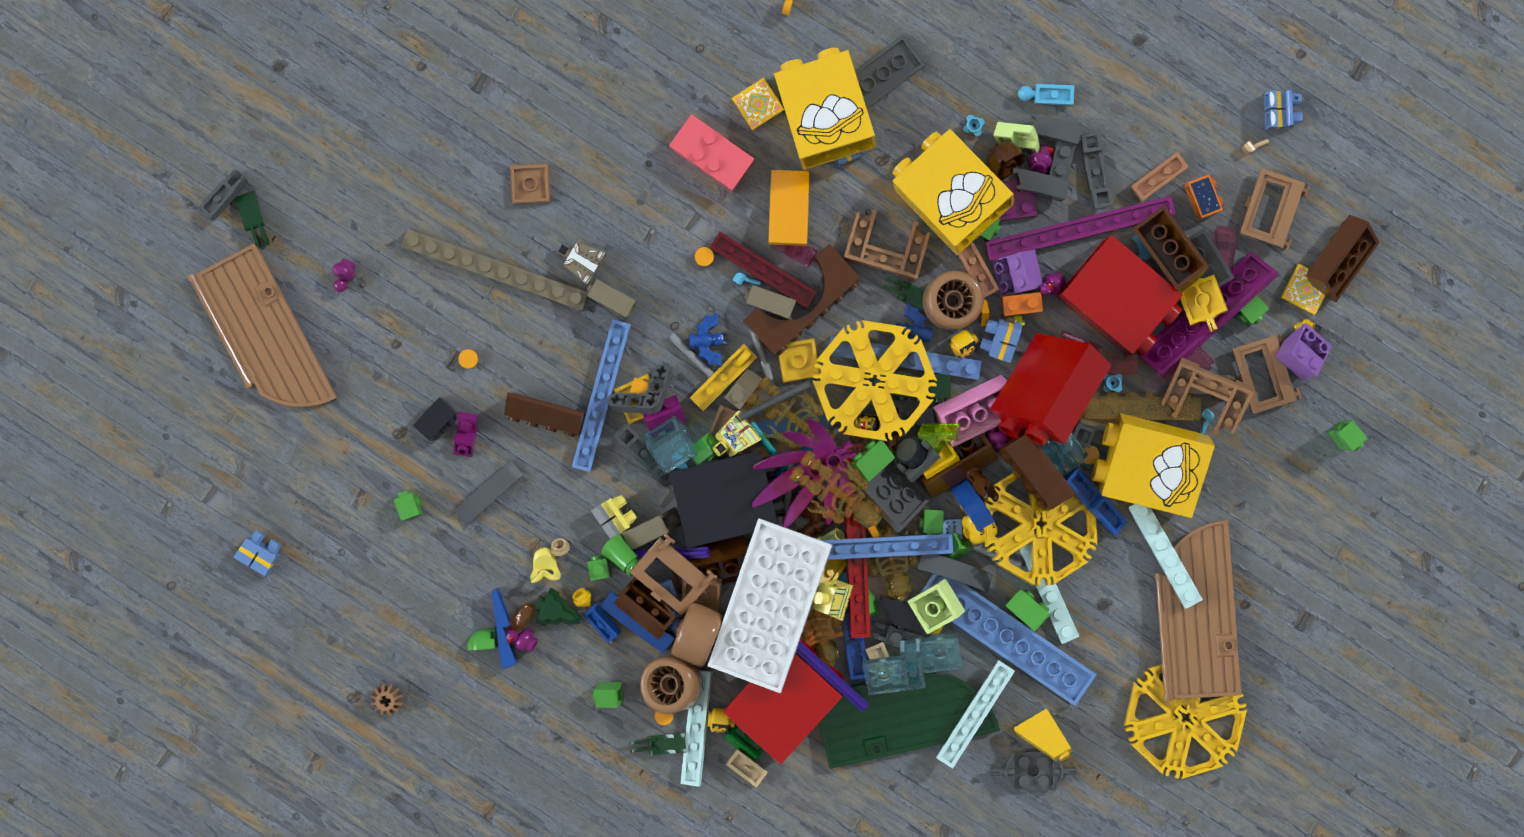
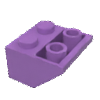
(1017, 273)
(1304, 352)

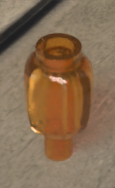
(522, 616)

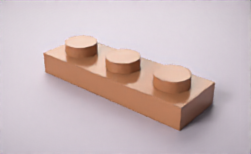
(1159, 176)
(978, 270)

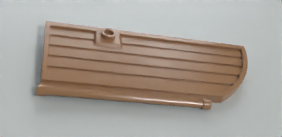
(261, 330)
(1200, 641)

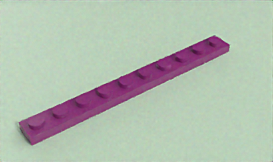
(1075, 229)

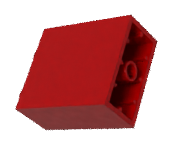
(1121, 297)
(1049, 389)
(784, 719)

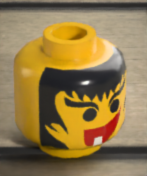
(964, 344)
(867, 422)
(719, 721)

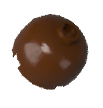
(1004, 158)

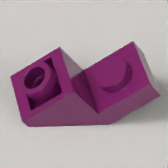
(466, 434)

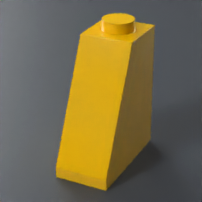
(1045, 736)

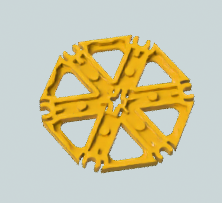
(884, 366)
(1043, 538)
(1180, 734)

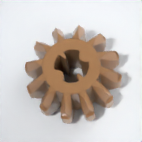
(385, 706)

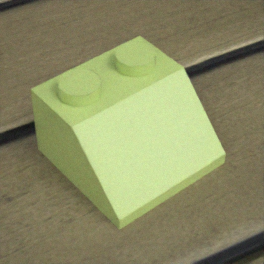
(936, 606)

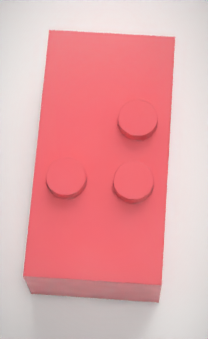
(711, 153)

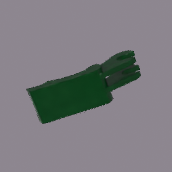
(252, 216)
(908, 293)
(662, 744)

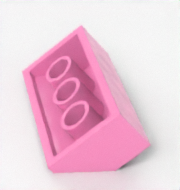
(971, 410)

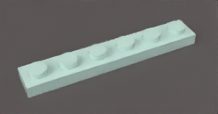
(1165, 555)
(1053, 600)
(975, 714)
(696, 734)

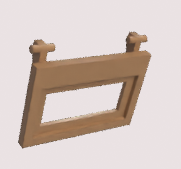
(1285, 211)
(1277, 371)
(680, 566)

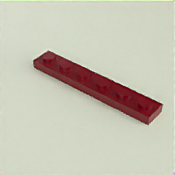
(763, 270)

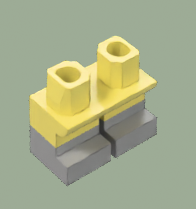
(609, 509)

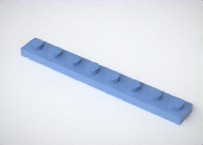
(940, 363)
(601, 391)
(890, 546)

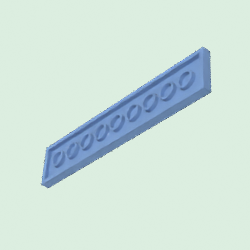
(1019, 643)

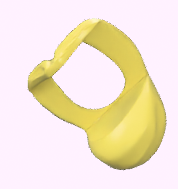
(543, 561)

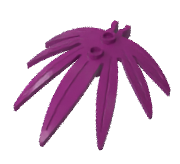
(825, 451)

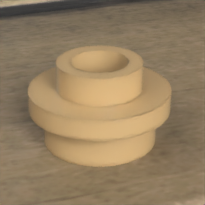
(560, 547)

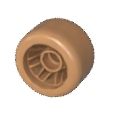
(967, 298)
(696, 634)
(658, 689)

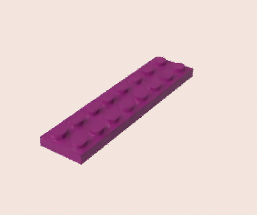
(1182, 339)

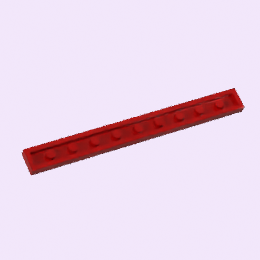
(857, 575)

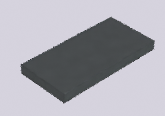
(888, 70)

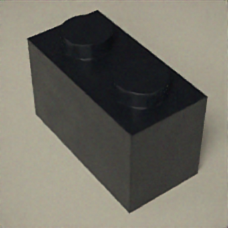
(436, 419)

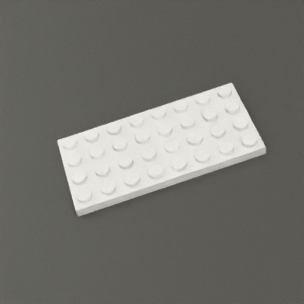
(769, 605)

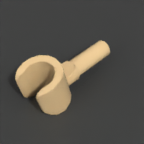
(1249, 147)

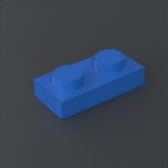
(602, 623)

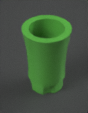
(620, 554)

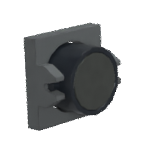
(914, 454)

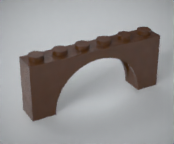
(837, 279)

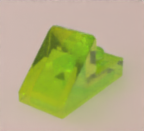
(938, 433)

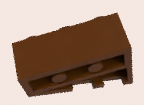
(644, 608)

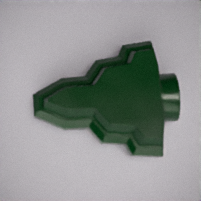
(554, 610)

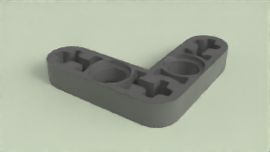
(647, 399)

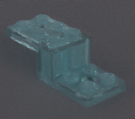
(909, 669)

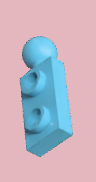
(1048, 94)

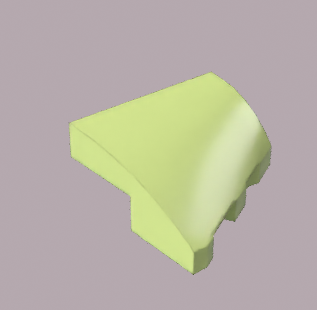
(1021, 135)

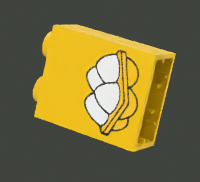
(825, 108)
(952, 190)
(1153, 464)

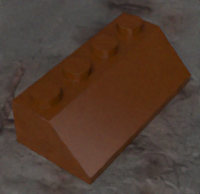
(1171, 249)
(1343, 257)
(544, 413)
(971, 453)
(1036, 472)
(723, 561)

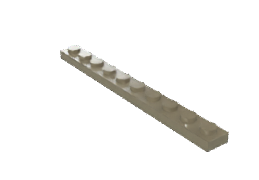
(495, 269)

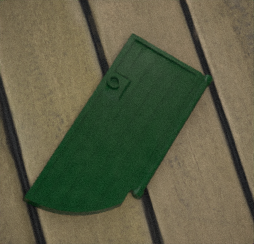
(898, 720)

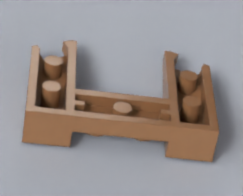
(905, 266)
(1191, 375)

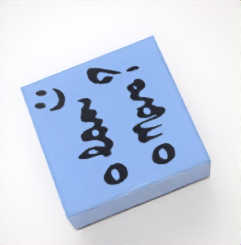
(952, 526)

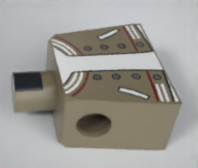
(582, 260)

